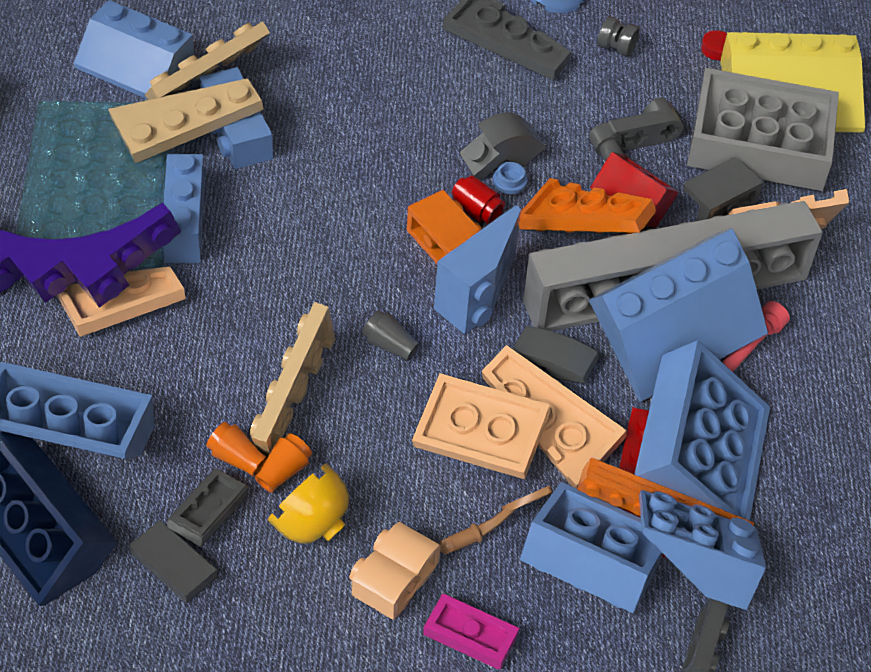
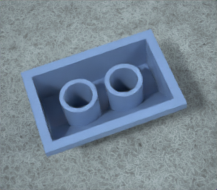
(131, 48)
(592, 547)

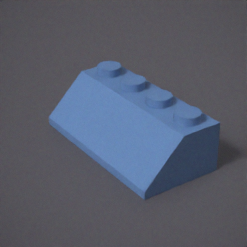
(74, 411)

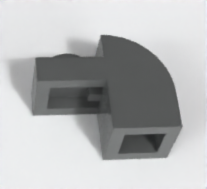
(501, 138)

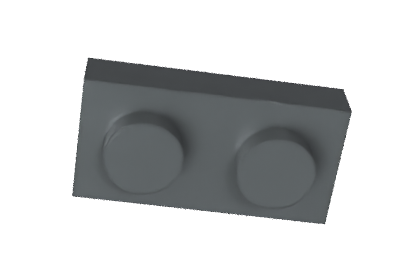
(708, 630)

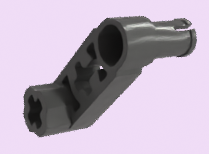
(653, 127)

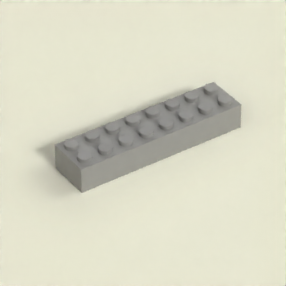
(562, 280)

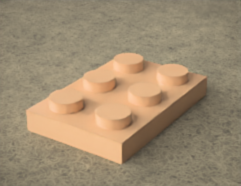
(481, 426)

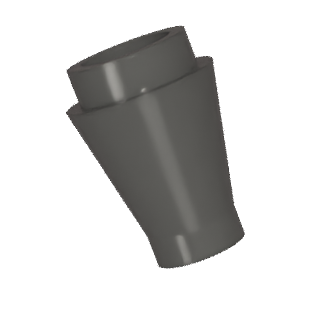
(390, 335)

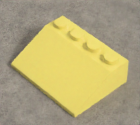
(804, 60)

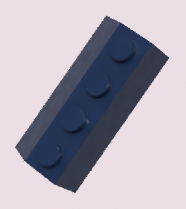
(44, 524)

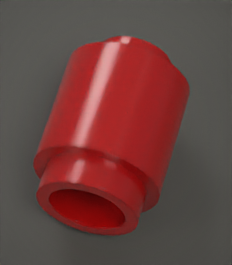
(478, 199)

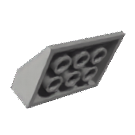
(768, 124)

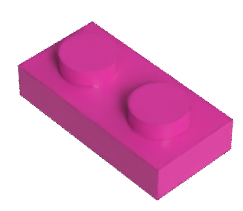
(471, 631)

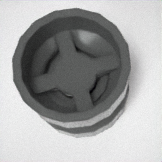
(618, 36)

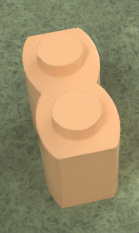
(394, 570)

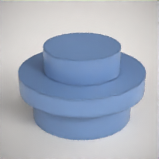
(510, 178)

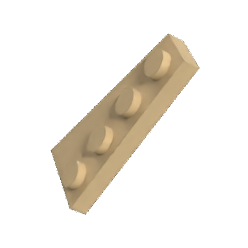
(175, 119)

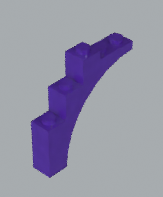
(92, 260)

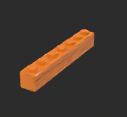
(623, 488)

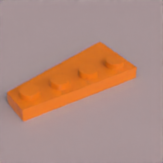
(573, 209)

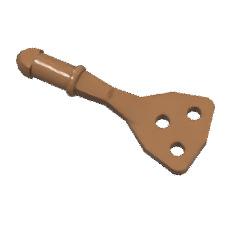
(475, 533)

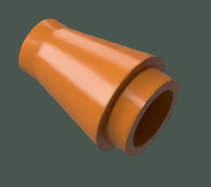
(235, 448)
(283, 462)

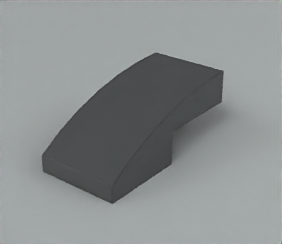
(562, 355)

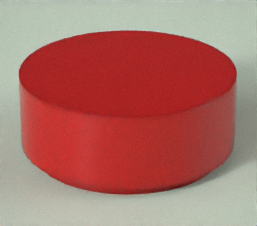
(713, 44)

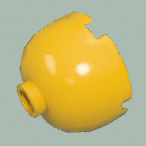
(314, 508)

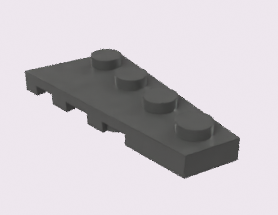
(508, 36)

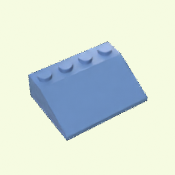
(690, 297)
(704, 431)

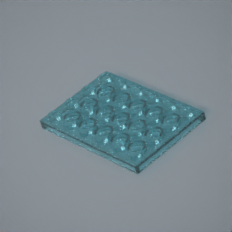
(84, 175)

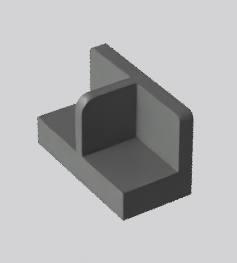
(724, 189)

